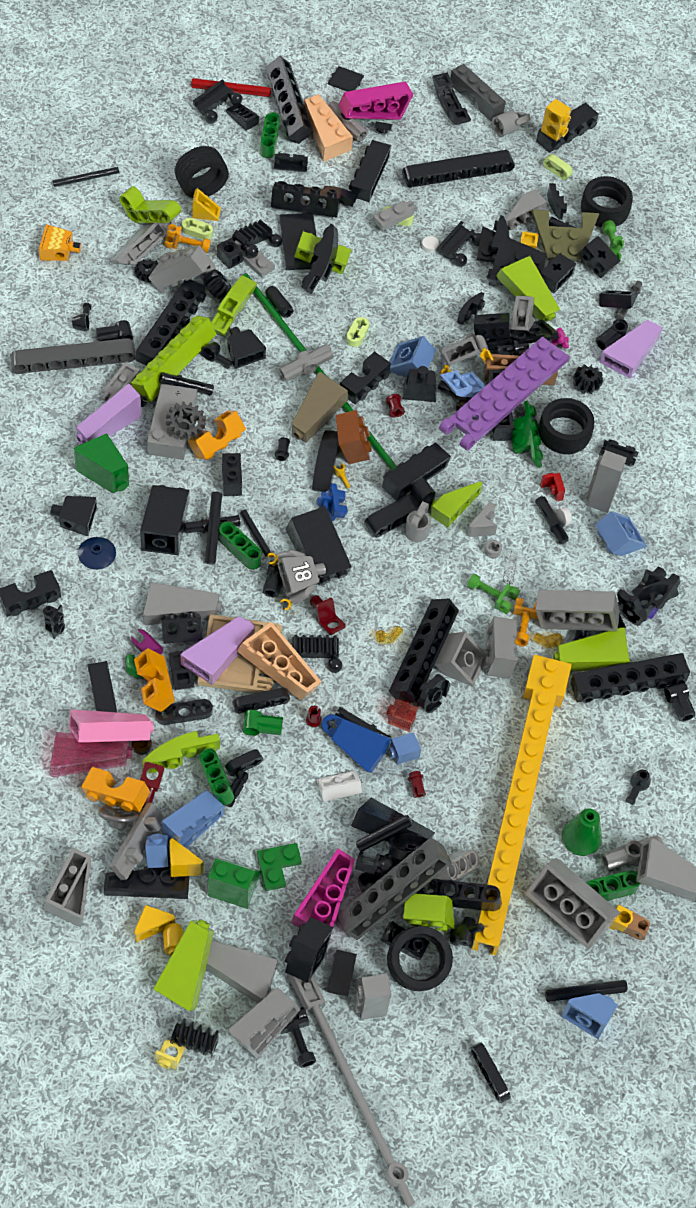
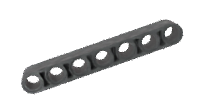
(72, 356)

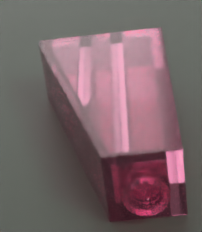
(79, 757)

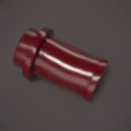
(313, 718)
(417, 784)

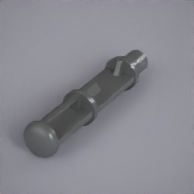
(622, 311)

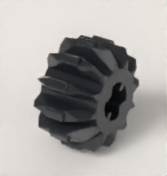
(217, 284)
(588, 378)

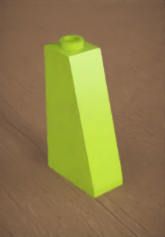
(525, 280)
(595, 651)
(186, 968)

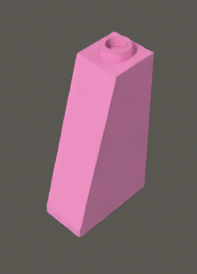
(109, 726)

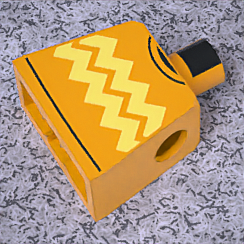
(57, 244)

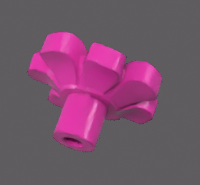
(562, 339)

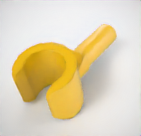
(341, 473)

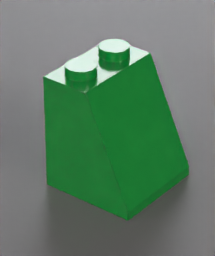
(102, 463)
(232, 882)

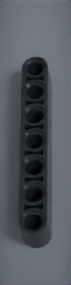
(458, 168)
(442, 887)

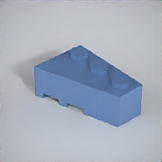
(193, 819)

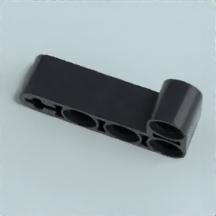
(397, 512)

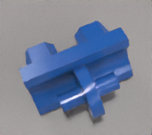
(331, 500)

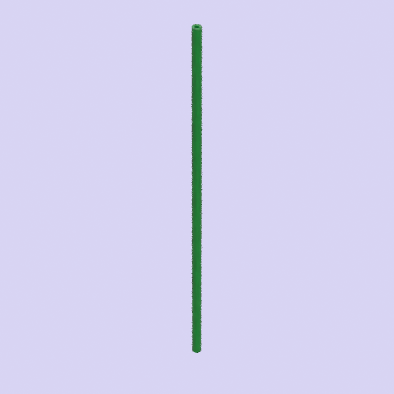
(379, 449)

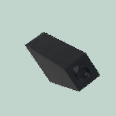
(375, 815)

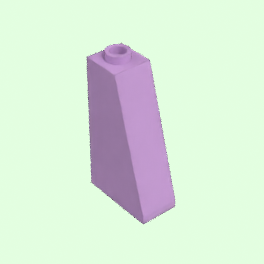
(630, 350)
(111, 416)
(218, 650)

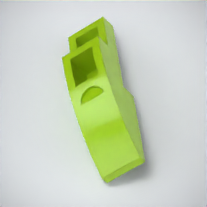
(233, 304)
(187, 745)

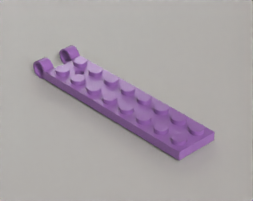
(505, 392)

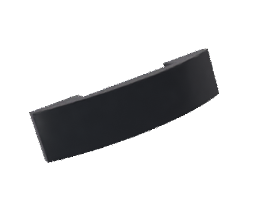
(449, 100)
(325, 461)

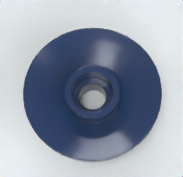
(97, 559)

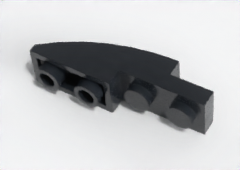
(500, 249)
(326, 254)

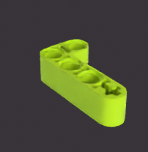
(148, 211)

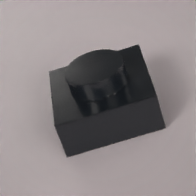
(383, 127)

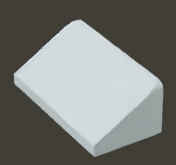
(339, 786)

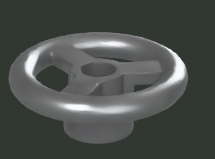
(118, 816)

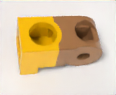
(631, 923)

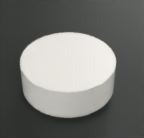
(430, 244)
(564, 515)

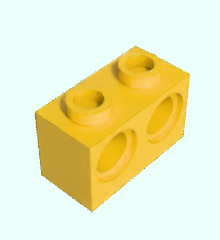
(556, 120)

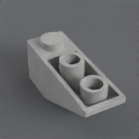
(522, 210)

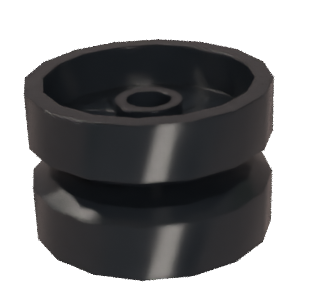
(403, 845)

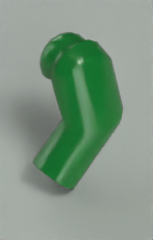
(130, 666)

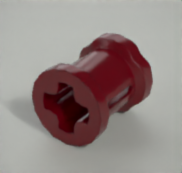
(395, 406)

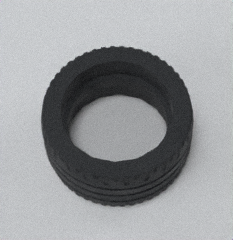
(195, 161)
(608, 187)
(570, 409)
(442, 946)

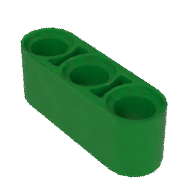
(270, 135)
(243, 553)
(216, 776)
(619, 882)

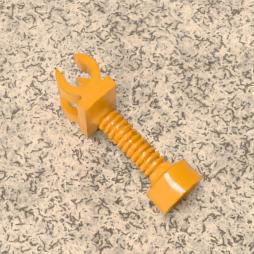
(205, 244)
(526, 613)

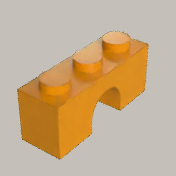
(228, 428)
(158, 690)
(128, 796)

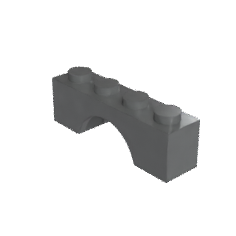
(489, 101)

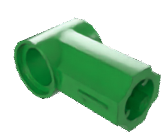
(256, 723)

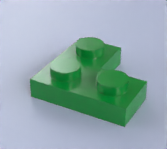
(273, 860)

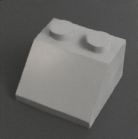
(461, 658)

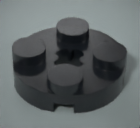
(432, 693)

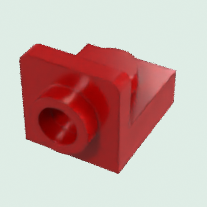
(555, 483)

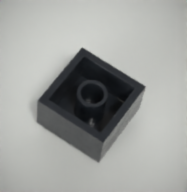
(308, 949)

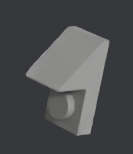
(522, 314)
(483, 524)

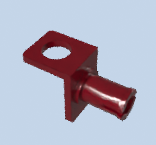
(326, 614)
(153, 785)

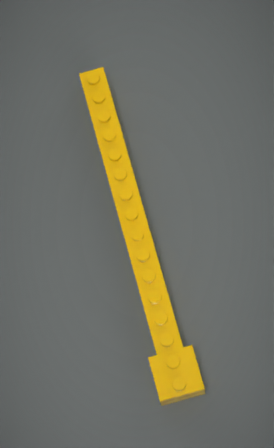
(544, 689)

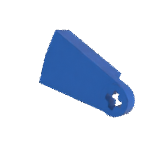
(357, 741)

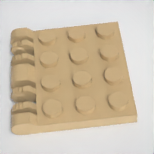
(241, 673)

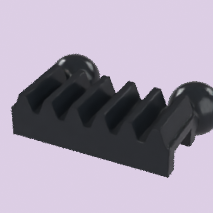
(213, 97)
(253, 235)
(455, 241)
(319, 648)
(370, 865)

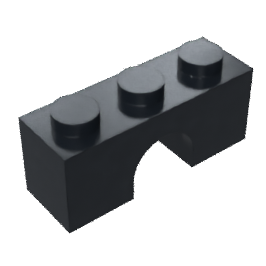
(375, 368)
(15, 601)

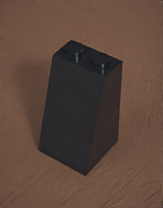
(164, 520)
(317, 537)

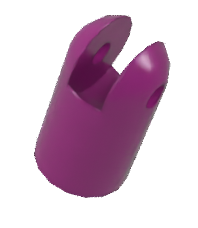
(148, 642)

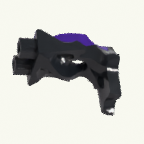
(654, 589)

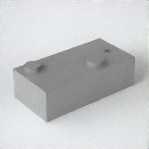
(160, 440)
(577, 610)
(572, 903)

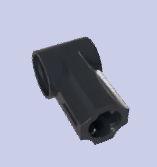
(120, 330)
(612, 334)
(273, 581)
(679, 697)

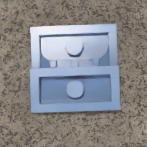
(463, 385)

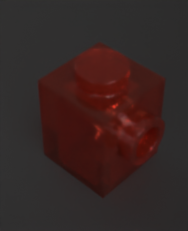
(402, 714)

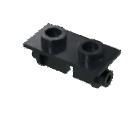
(296, 163)
(614, 447)
(54, 620)

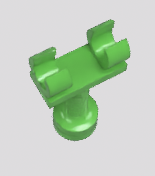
(616, 242)
(502, 605)

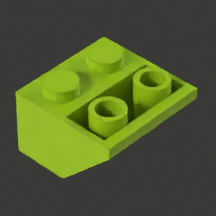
(429, 911)

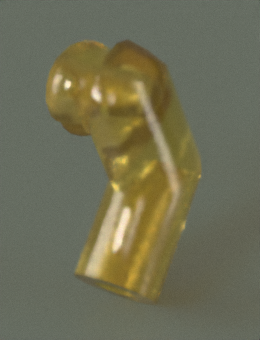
(388, 638)
(548, 641)

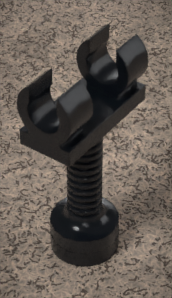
(306, 1058)

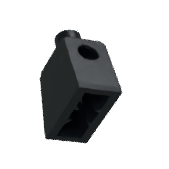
(244, 347)
(420, 385)
(76, 513)

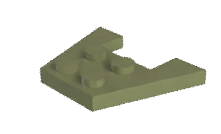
(564, 240)

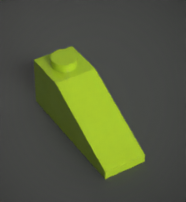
(454, 503)

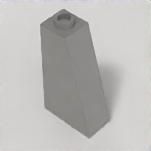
(171, 599)
(666, 870)
(242, 969)

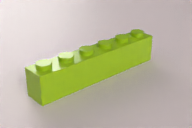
(174, 356)

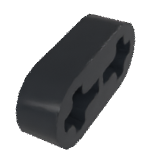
(244, 762)

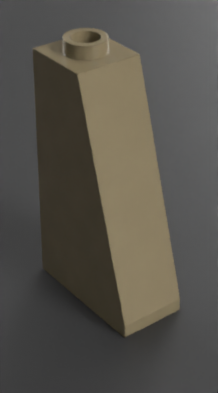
(319, 405)

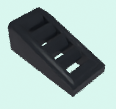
(246, 124)

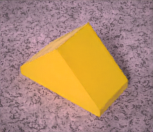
(204, 207)
(183, 861)
(152, 922)

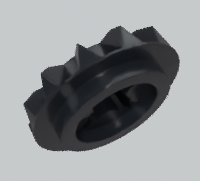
(140, 271)

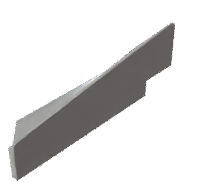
(141, 243)

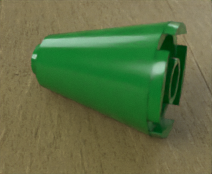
(583, 833)

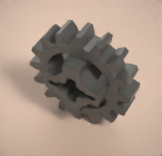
(185, 421)

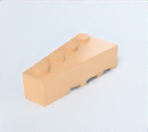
(328, 130)
(280, 661)

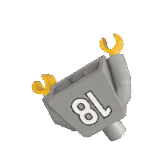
(464, 348)
(297, 574)

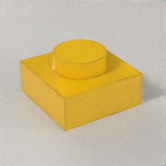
(529, 239)

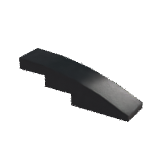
(102, 687)

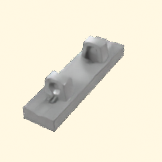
(135, 842)

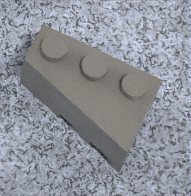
(70, 888)
(372, 996)

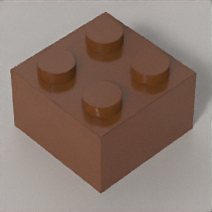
(353, 437)

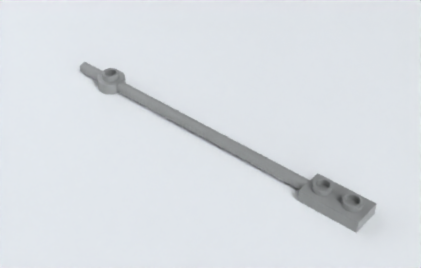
(312, 998)

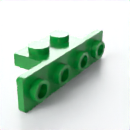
(526, 436)

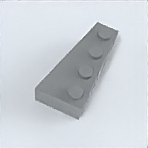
(605, 481)

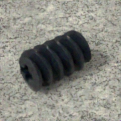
(195, 1037)

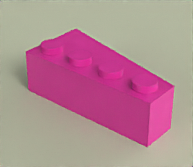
(377, 102)
(327, 892)

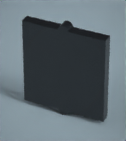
(345, 79)

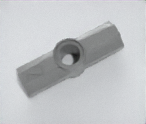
(352, 125)
(306, 362)
(621, 855)

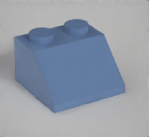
(411, 355)
(620, 534)
(590, 1013)

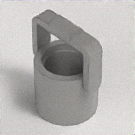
(509, 122)
(418, 524)

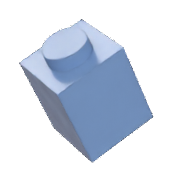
(404, 748)
(157, 851)

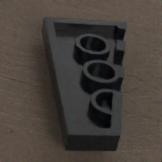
(537, 330)

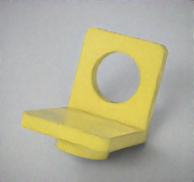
(167, 1061)

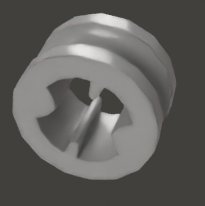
(491, 553)

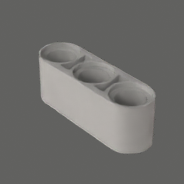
(461, 864)

